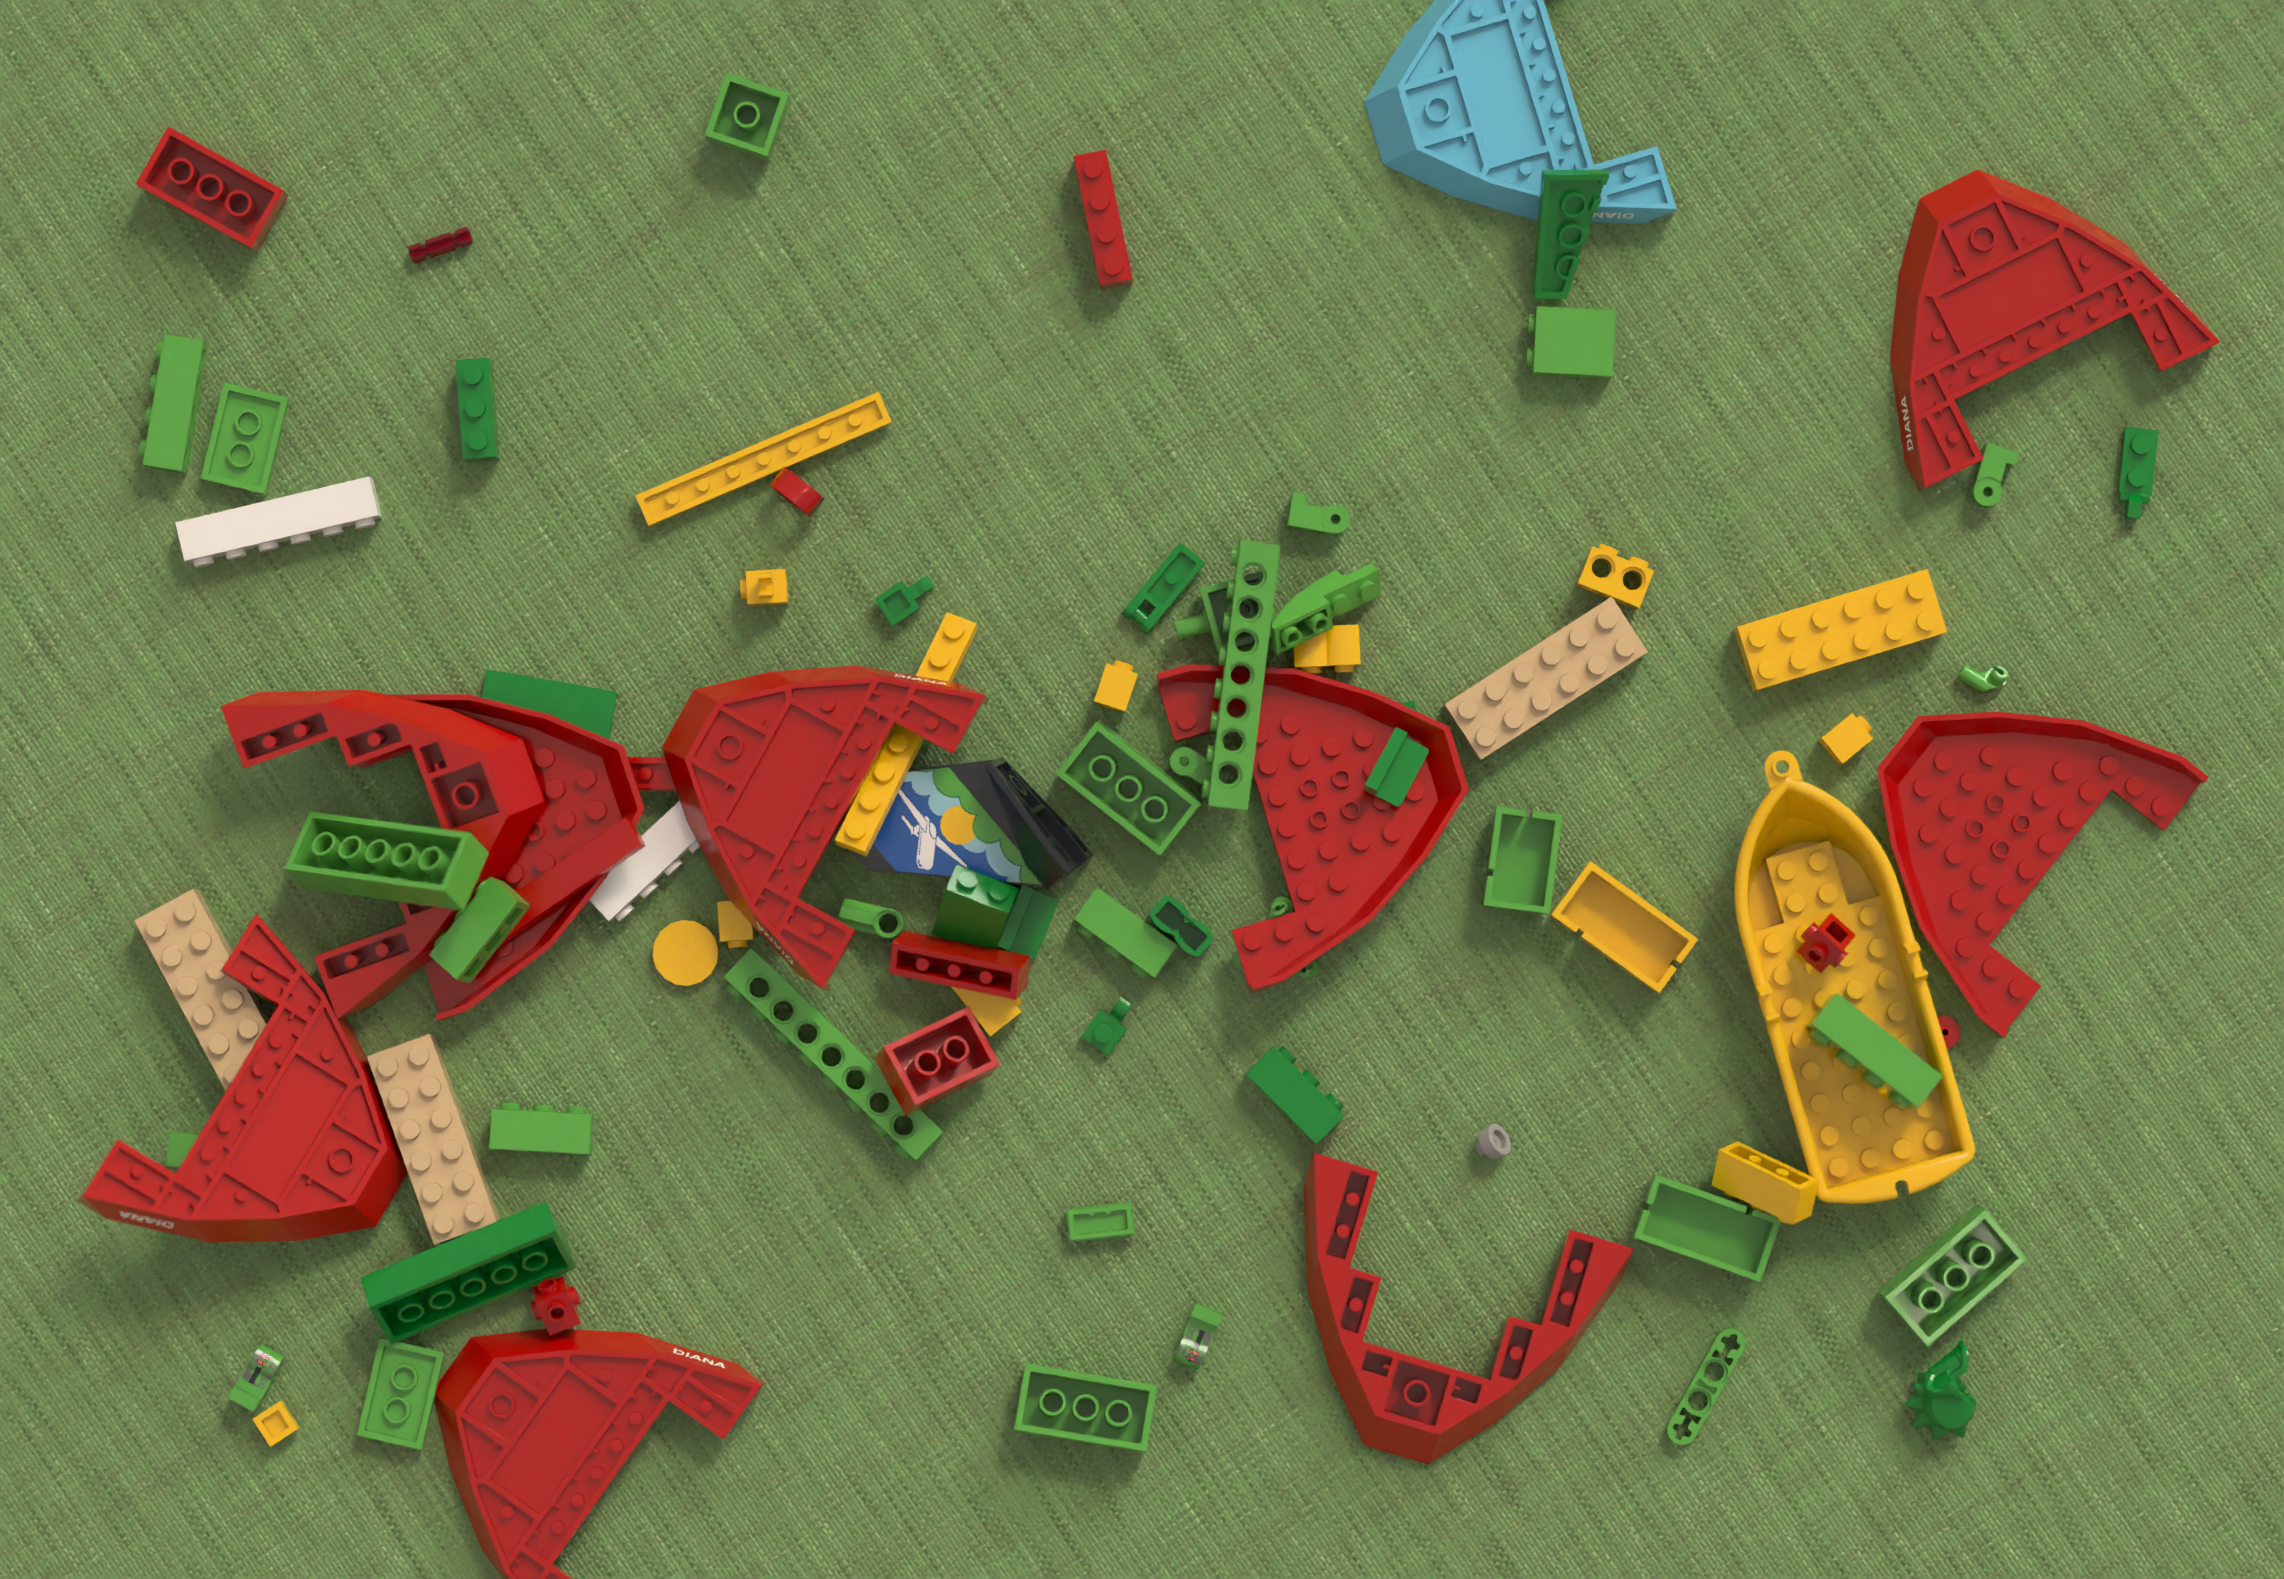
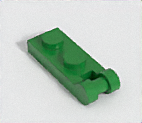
(1164, 587)

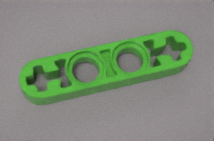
(1709, 1388)

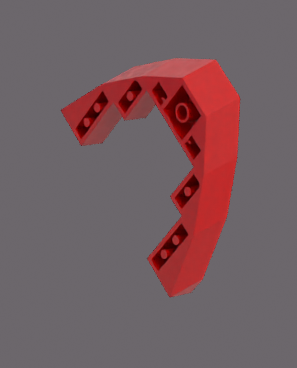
(474, 779)
(1415, 1403)

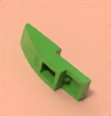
(1315, 606)

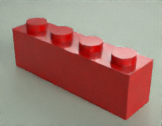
(1103, 219)
(959, 964)

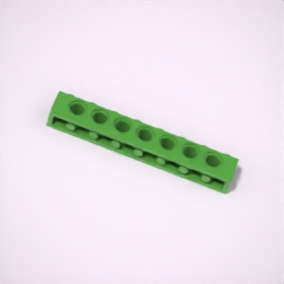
(1237, 793)
(754, 966)

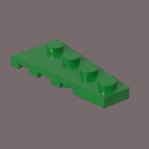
(1563, 225)

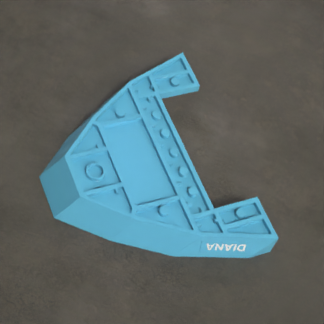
(1486, 106)

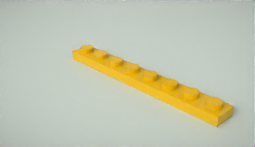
(763, 459)
(902, 745)

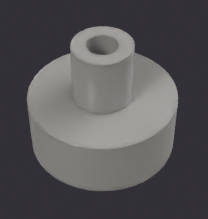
(1493, 1142)

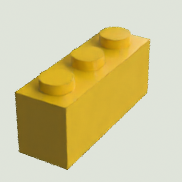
(1765, 1183)

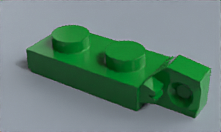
(2137, 469)

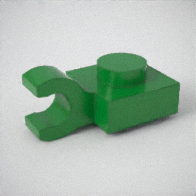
(901, 601)
(1105, 1029)

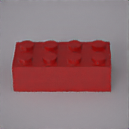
(212, 189)

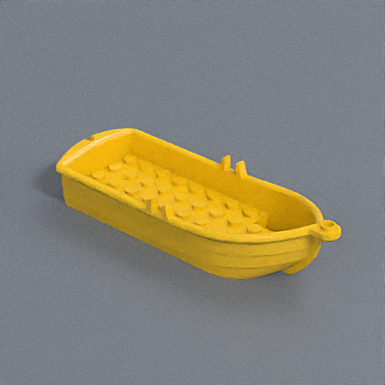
(1794, 869)

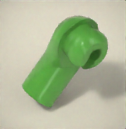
(1984, 681)

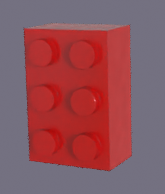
(936, 1061)

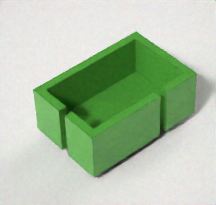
(1522, 860)

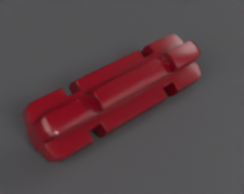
(440, 245)

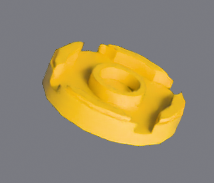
(685, 952)

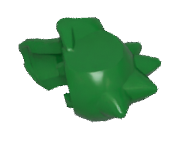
(1941, 1398)

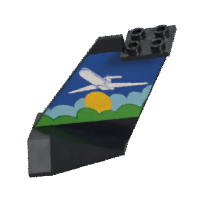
(978, 819)

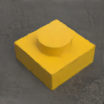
(276, 1423)

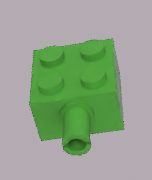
(1211, 619)

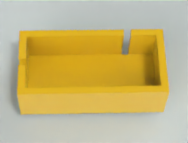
(1623, 927)

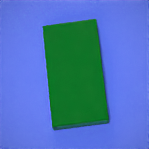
(576, 704)

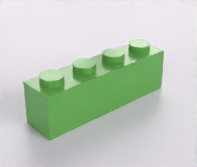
(174, 403)

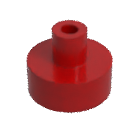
(1952, 1030)

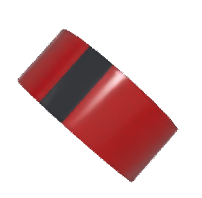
(797, 492)

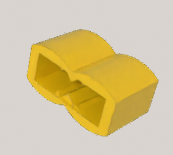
(1332, 648)

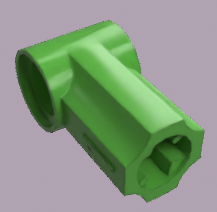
(868, 918)

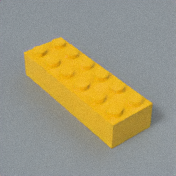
(1840, 630)

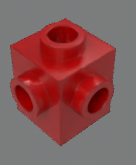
(1825, 943)
(556, 1304)

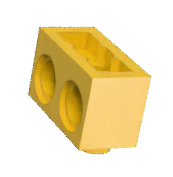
(1613, 584)

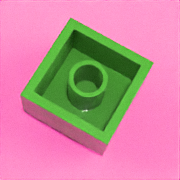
(747, 117)

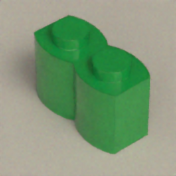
(1174, 920)

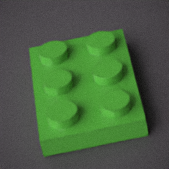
(245, 438)
(401, 1393)

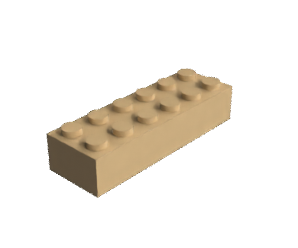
(1545, 679)
(191, 956)
(433, 1138)

